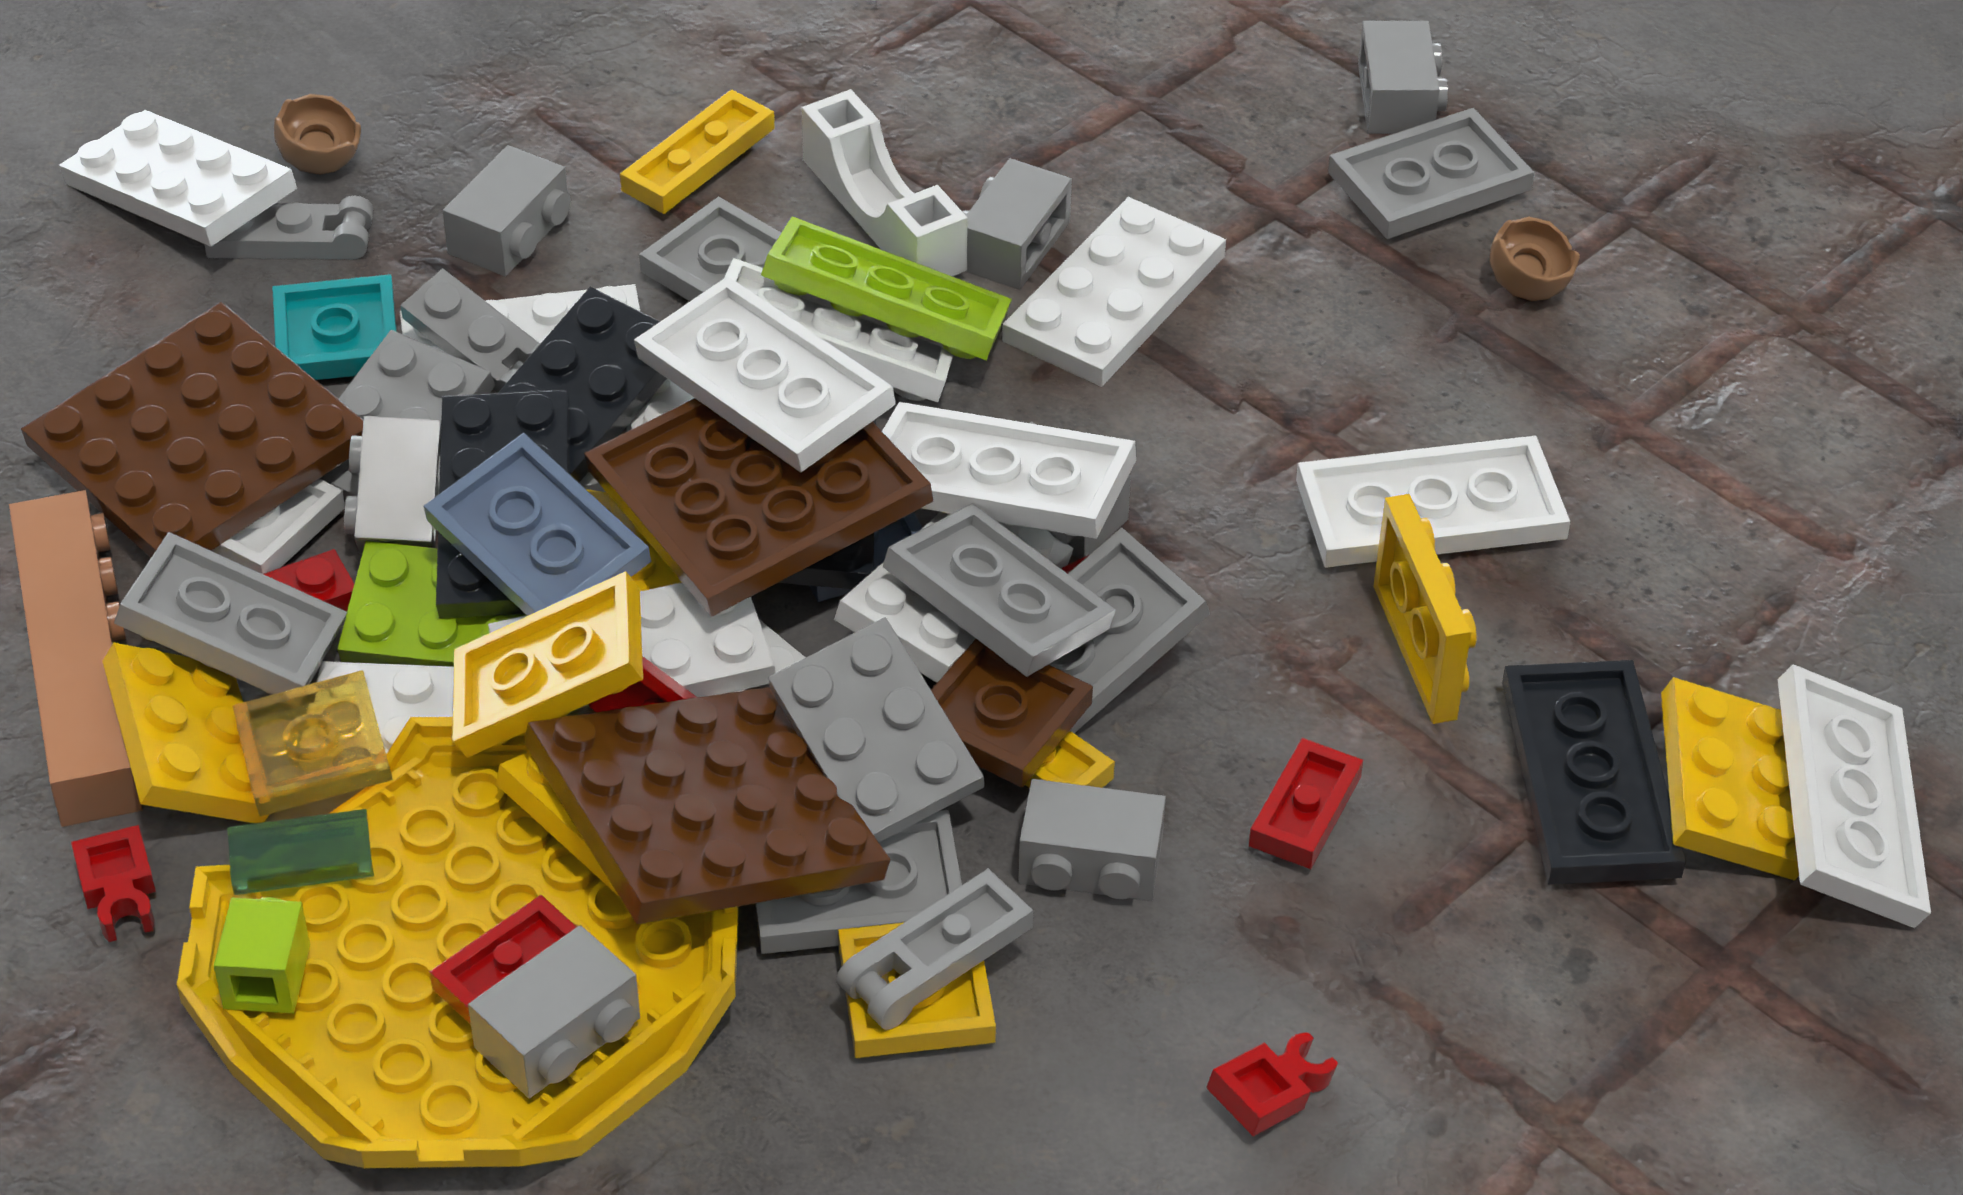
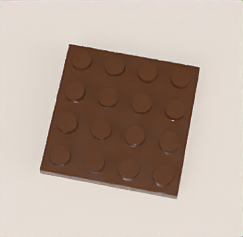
(196, 434)
(737, 513)
(703, 804)

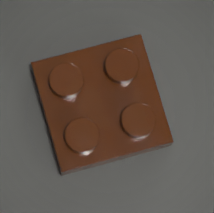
(1009, 718)

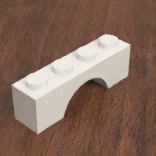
(851, 159)

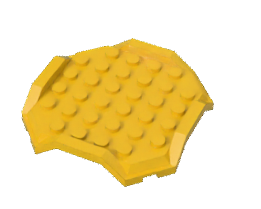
(373, 1055)

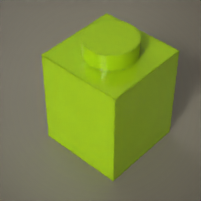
(262, 955)

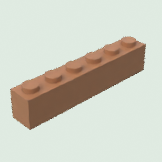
(68, 638)

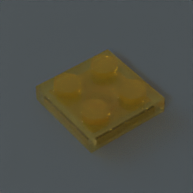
(311, 743)

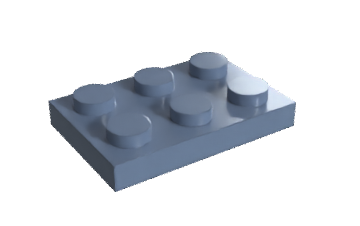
(534, 528)

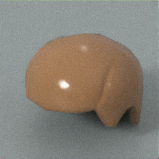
(316, 133)
(1532, 258)

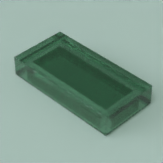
(300, 852)

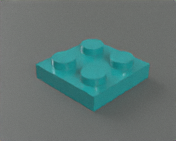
(333, 323)

